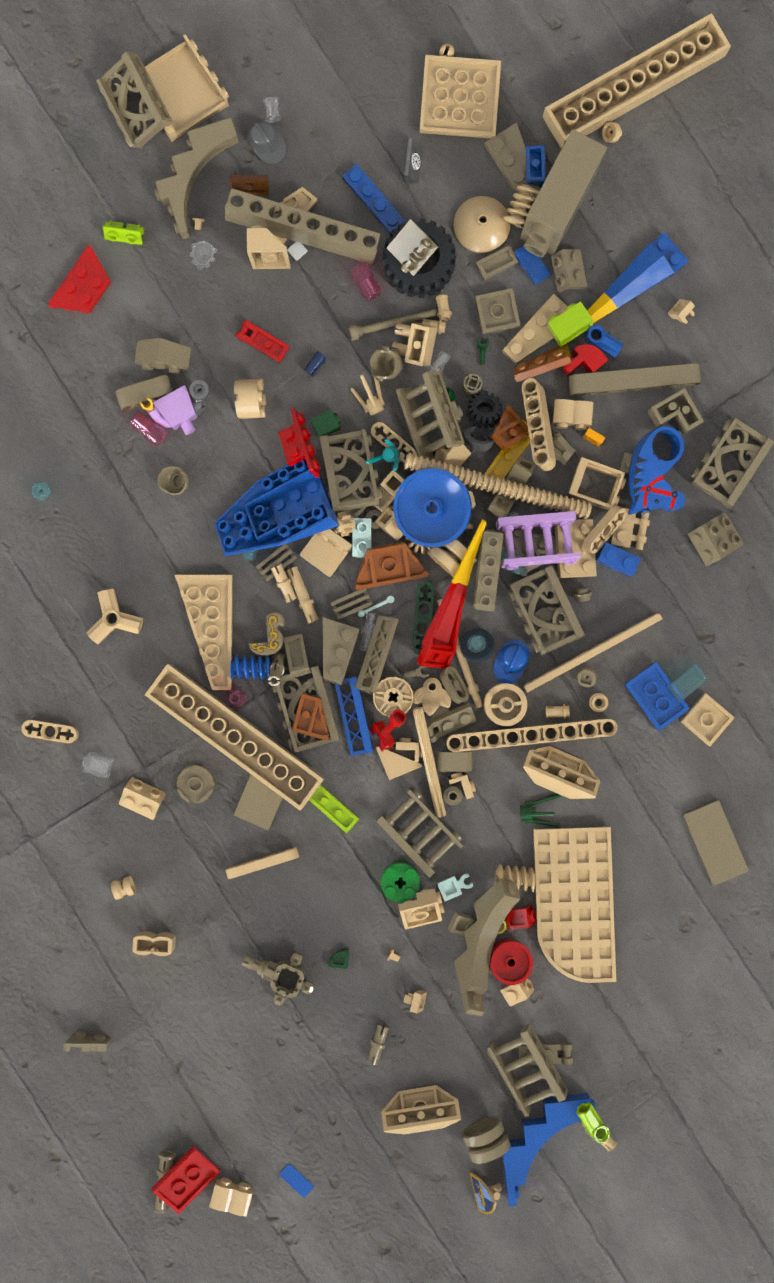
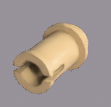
(443, 307)
(440, 324)
(557, 711)

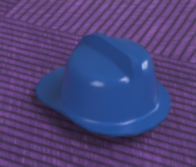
(511, 661)

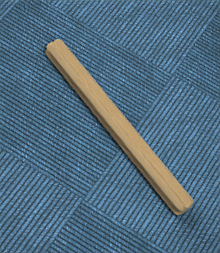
(429, 762)

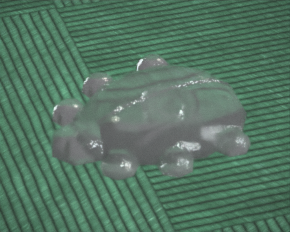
(202, 254)

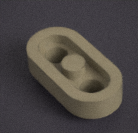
(454, 685)

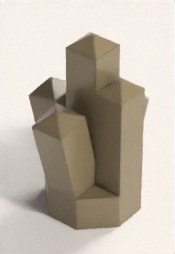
(562, 448)

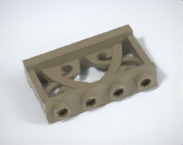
(118, 100)
(756, 453)
(340, 493)
(487, 571)
(552, 585)
(317, 684)

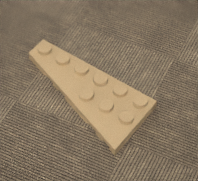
(210, 613)

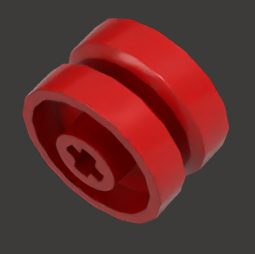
(521, 961)

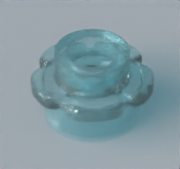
(36, 491)

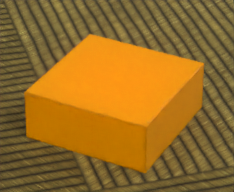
(593, 437)

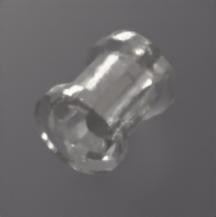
(271, 108)

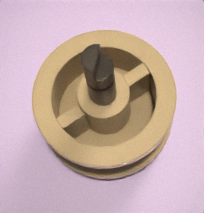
(505, 704)

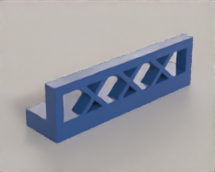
(361, 718)

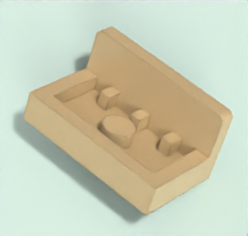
(142, 798)

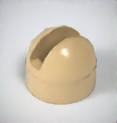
(450, 51)

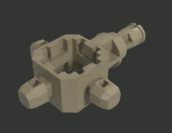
(270, 971)

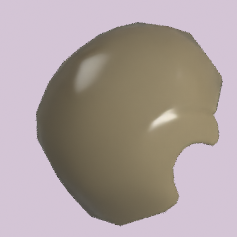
(173, 480)

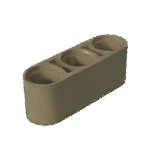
(154, 388)

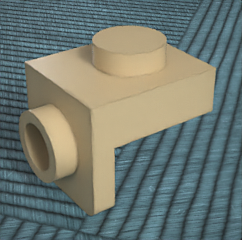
(406, 744)
(468, 786)
(517, 993)

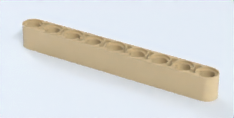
(540, 730)

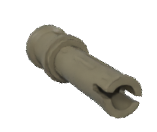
(166, 1163)

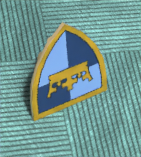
(484, 1195)

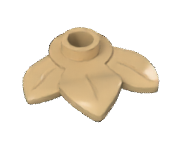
(432, 699)

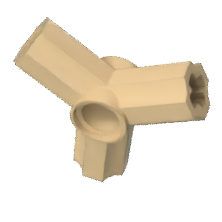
(103, 627)

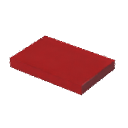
(186, 1180)

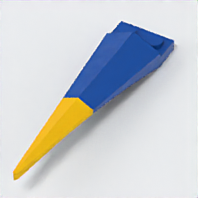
(650, 268)

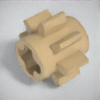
(346, 524)

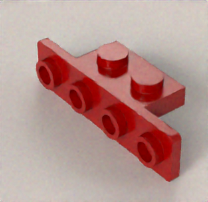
(297, 444)

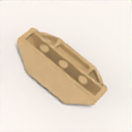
(561, 773)
(420, 1110)

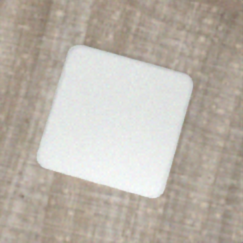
(297, 250)

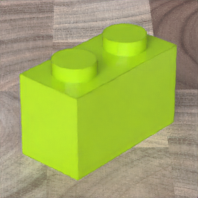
(570, 323)

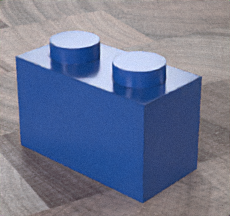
(618, 560)

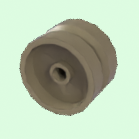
(486, 1140)

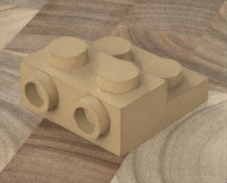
(423, 911)

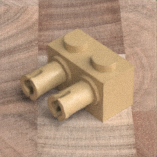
(420, 343)

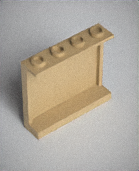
(186, 88)

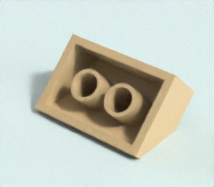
(266, 250)

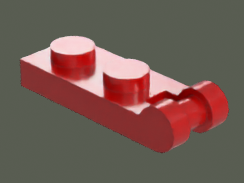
(262, 341)

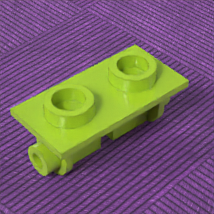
(115, 232)

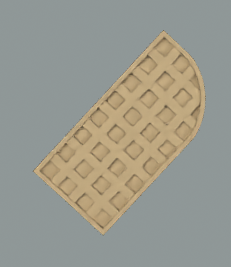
(576, 901)

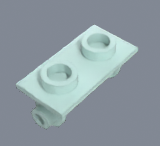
(361, 537)

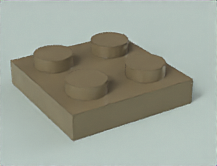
(497, 311)

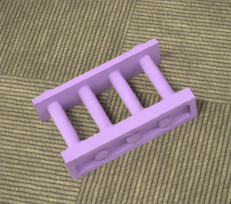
(545, 522)

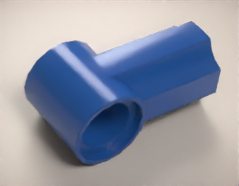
(605, 343)

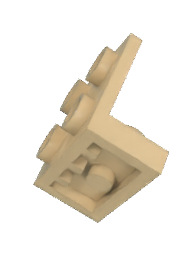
(326, 551)

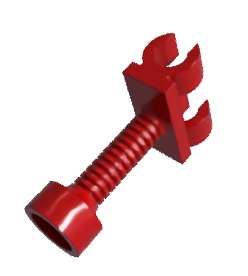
(396, 719)

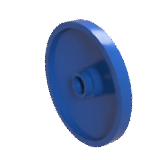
(432, 507)

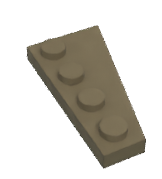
(510, 156)

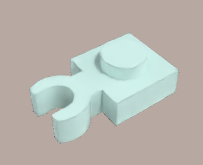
(452, 888)

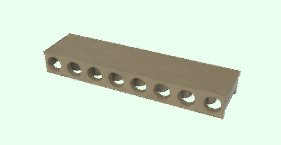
(301, 229)

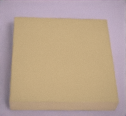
(707, 719)

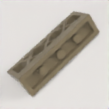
(376, 654)

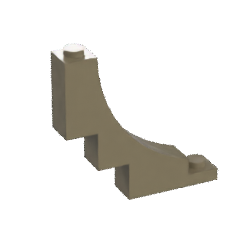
(480, 937)

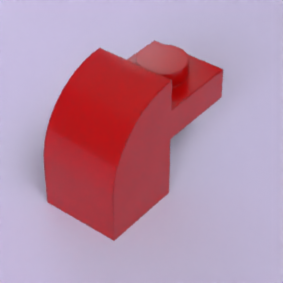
(588, 356)

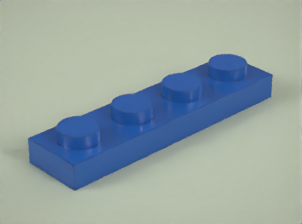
(373, 198)

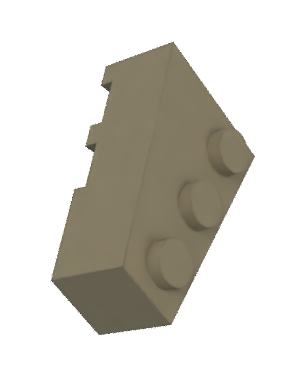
(337, 649)

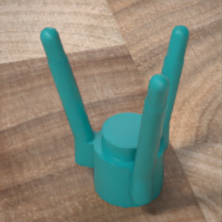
(390, 454)

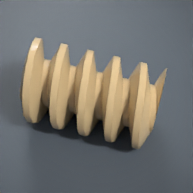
(520, 206)
(519, 877)

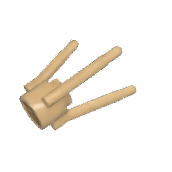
(373, 404)

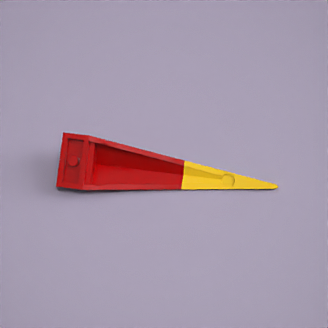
(442, 634)

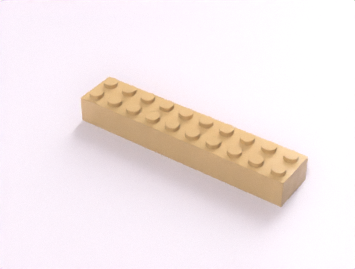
(637, 80)
(235, 736)

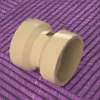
(123, 887)

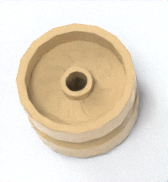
(449, 559)

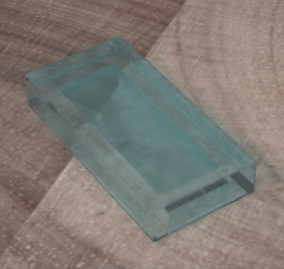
(687, 682)

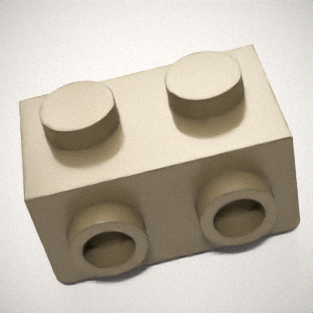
(569, 270)

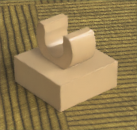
(681, 310)
(416, 1000)

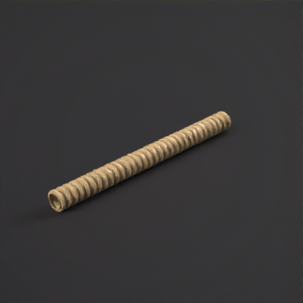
(503, 487)

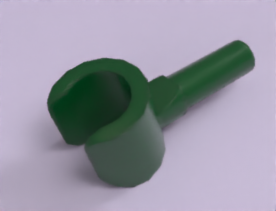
(482, 347)

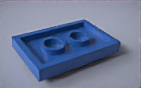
(654, 697)

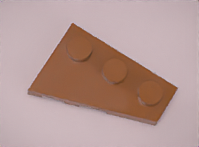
(545, 362)

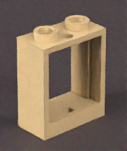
(577, 478)

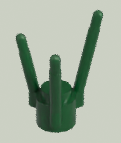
(529, 813)

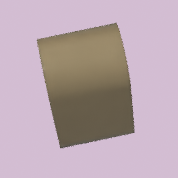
(453, 761)

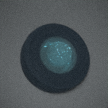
(477, 645)

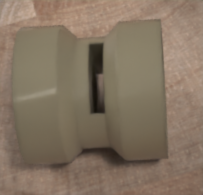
(470, 387)

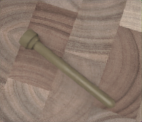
(357, 331)

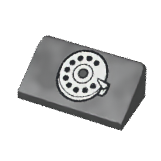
(413, 161)

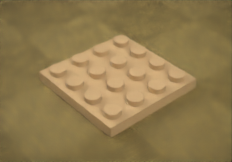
(460, 96)

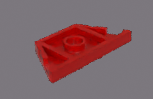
(82, 285)

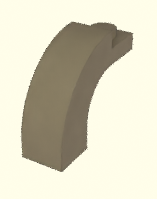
(520, 474)

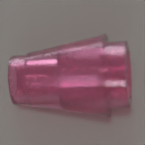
(242, 697)

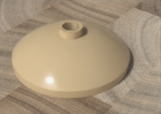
(480, 236)

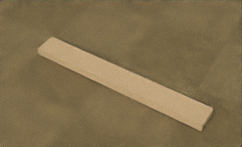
(592, 652)

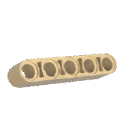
(541, 432)

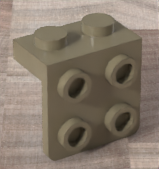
(715, 539)

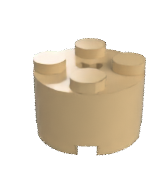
(250, 398)

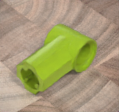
(593, 1122)

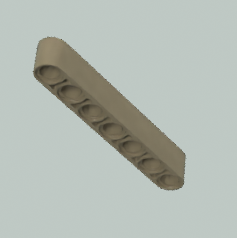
(634, 380)

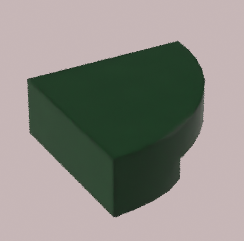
(339, 959)

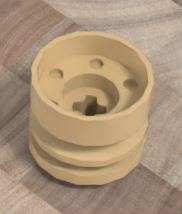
(393, 685)

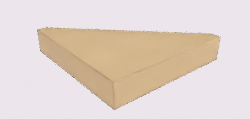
(396, 764)

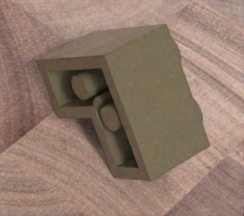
(162, 354)
(680, 409)

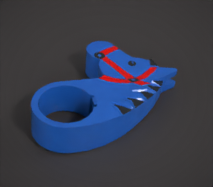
(647, 473)

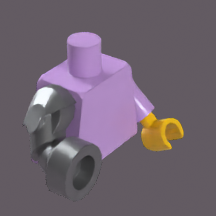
(177, 407)

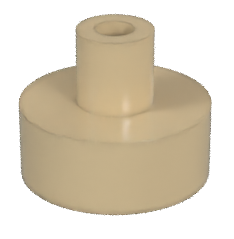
(611, 132)

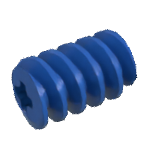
(250, 667)

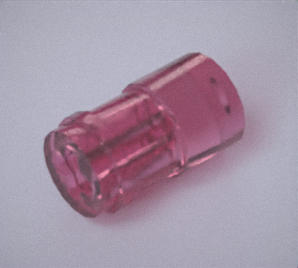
(365, 279)
(149, 429)

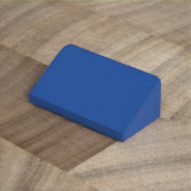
(536, 164)
(532, 265)

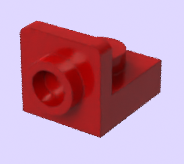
(521, 918)

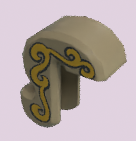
(274, 636)

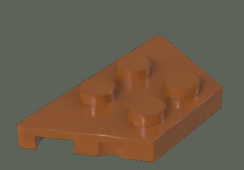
(388, 565)

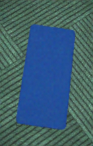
(296, 1180)

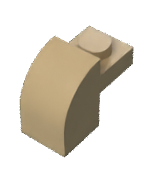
(388, 489)

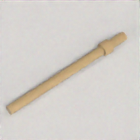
(472, 687)

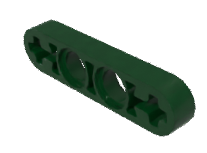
(419, 618)

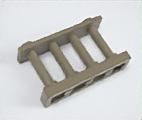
(444, 412)
(414, 850)
(537, 1054)

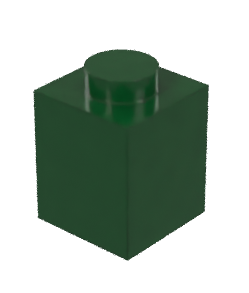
(326, 423)

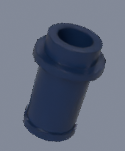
(315, 363)

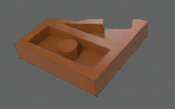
(510, 429)
(311, 717)

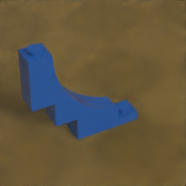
(536, 1133)

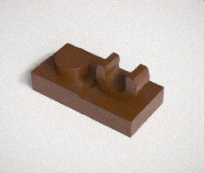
(250, 184)

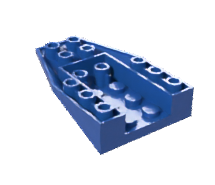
(277, 511)

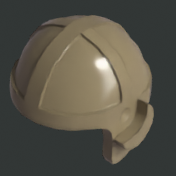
(385, 363)

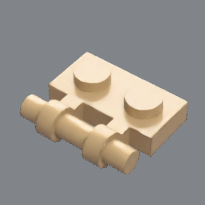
(623, 534)

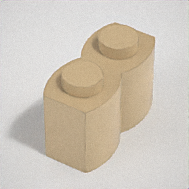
(572, 413)
(158, 944)
(231, 1197)

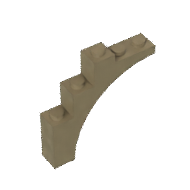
(203, 146)

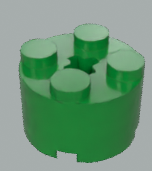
(402, 892)

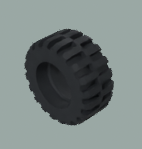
(427, 282)

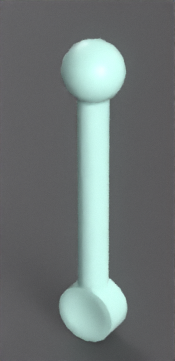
(390, 599)

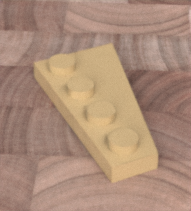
(535, 332)

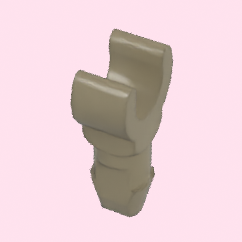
(415, 672)

